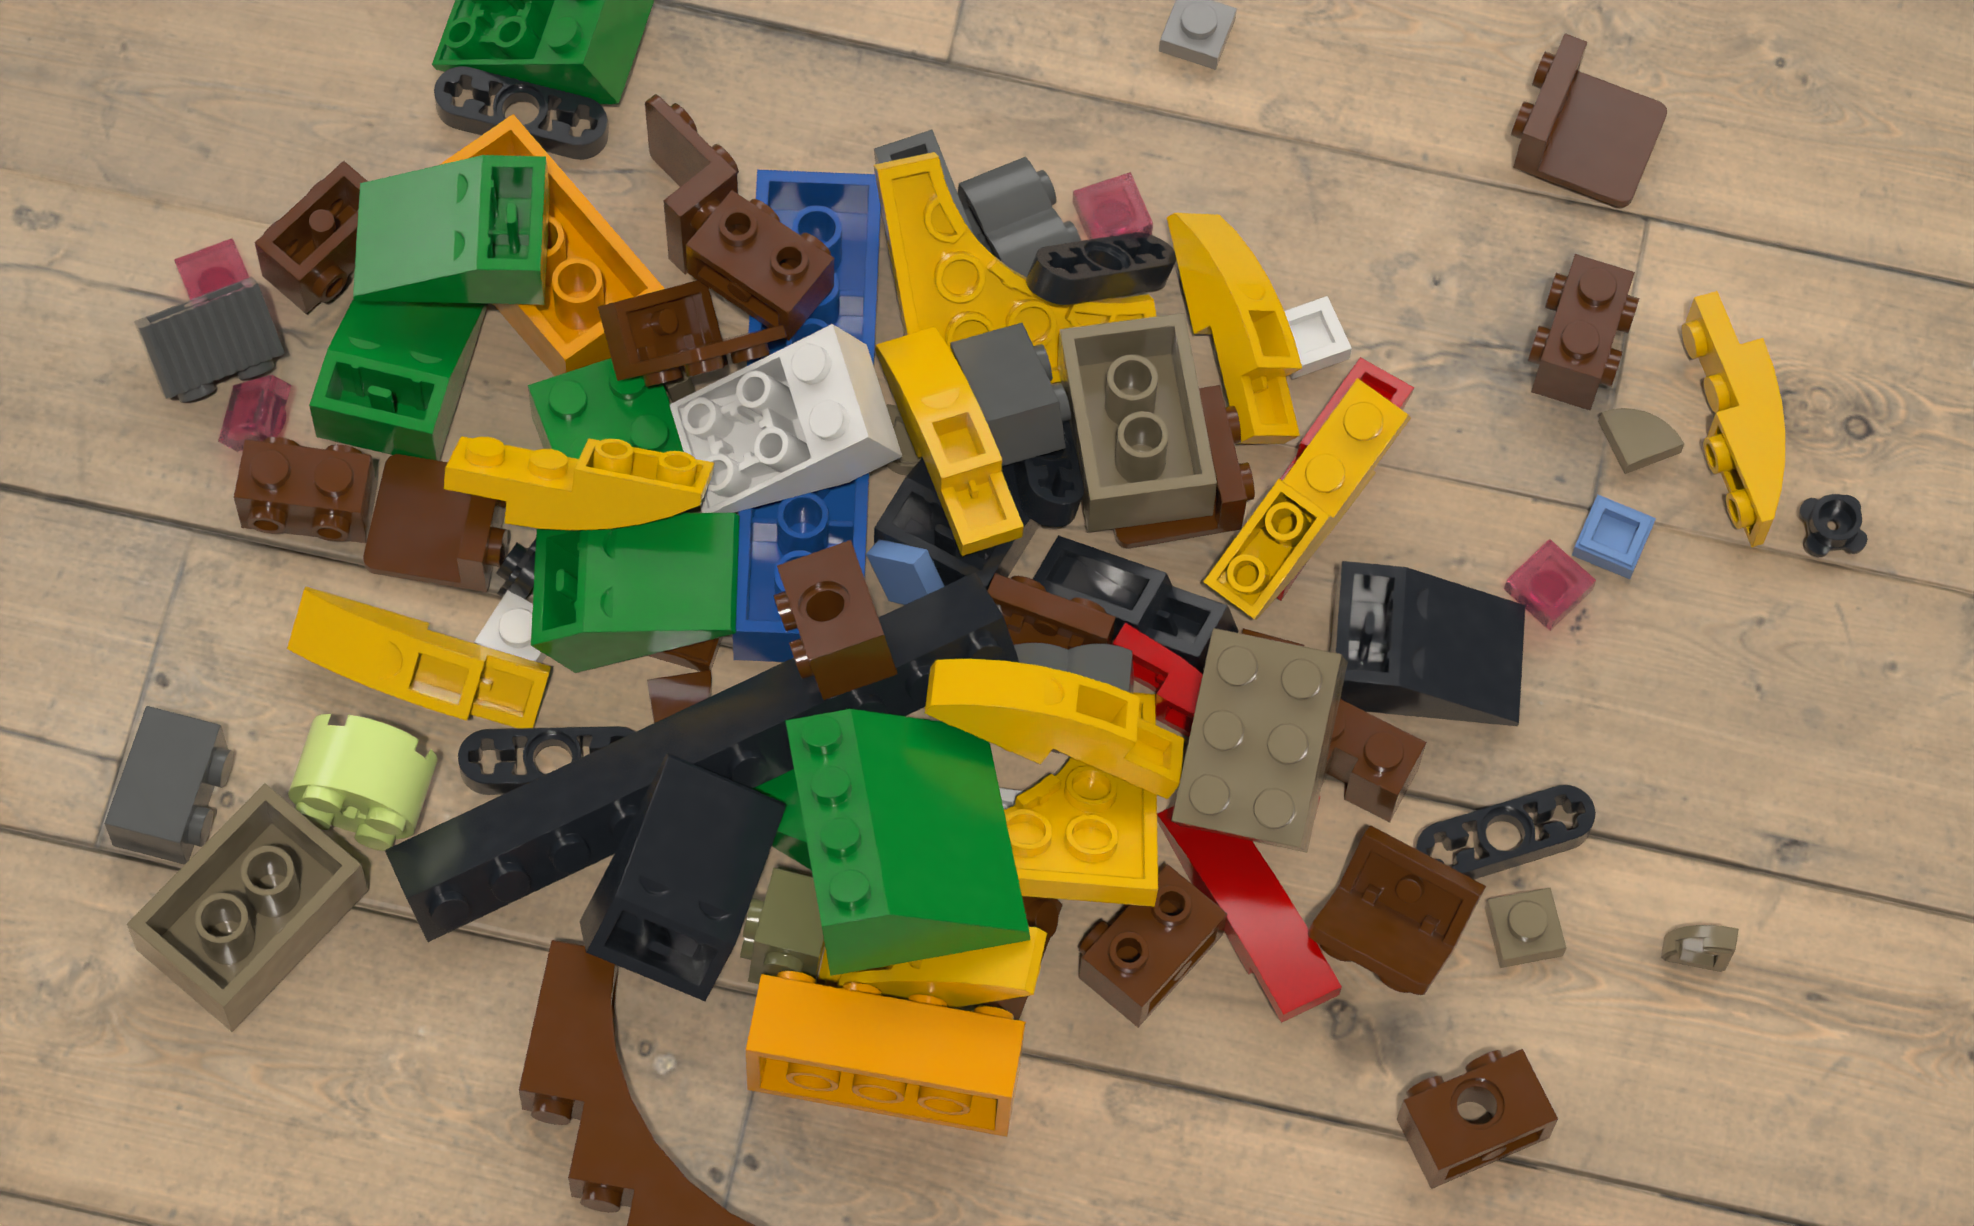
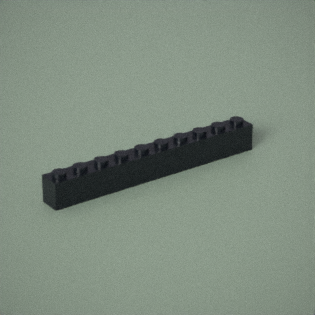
(739, 733)

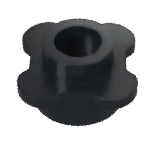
(1838, 508)
(518, 570)

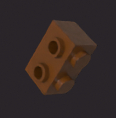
(315, 241)
(761, 263)
(1578, 348)
(305, 490)
(1151, 947)

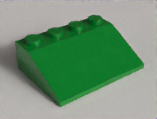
(904, 839)

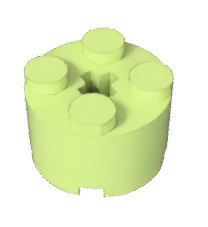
(362, 780)

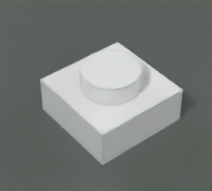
(1317, 336)
(510, 629)

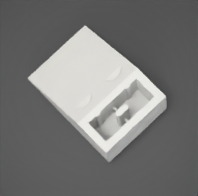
(789, 423)

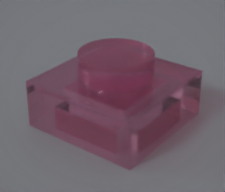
(1112, 208)
(210, 268)
(255, 411)
(1550, 584)

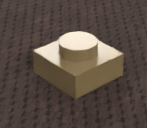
(1525, 927)

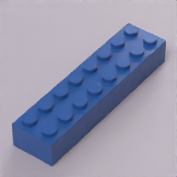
(846, 217)

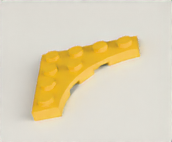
(955, 282)
(1087, 835)

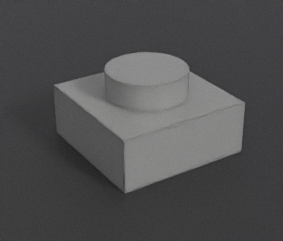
(1198, 31)

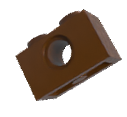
(835, 620)
(1453, 1147)

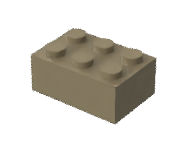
(1137, 422)
(1260, 740)
(248, 907)

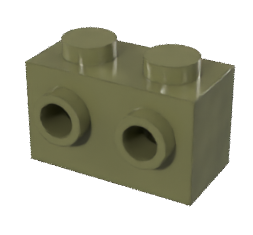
(784, 928)

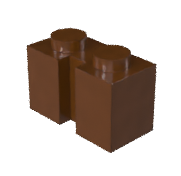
(1372, 760)

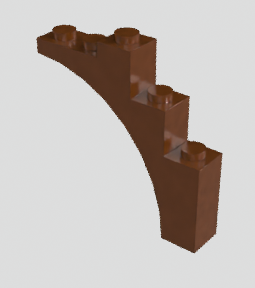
(578, 1075)

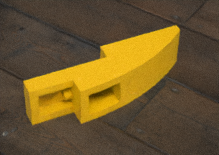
(1238, 305)
(1749, 422)
(951, 438)
(600, 490)
(1308, 500)
(415, 663)
(1046, 709)
(956, 978)

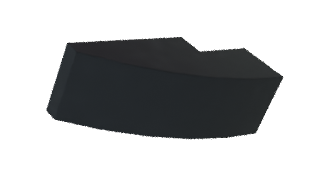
(1135, 597)

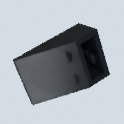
(919, 521)
(1427, 646)
(682, 878)

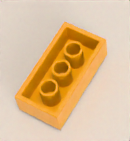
(584, 264)
(884, 1053)

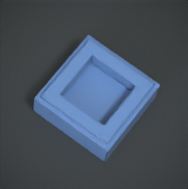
(1613, 536)
(904, 571)

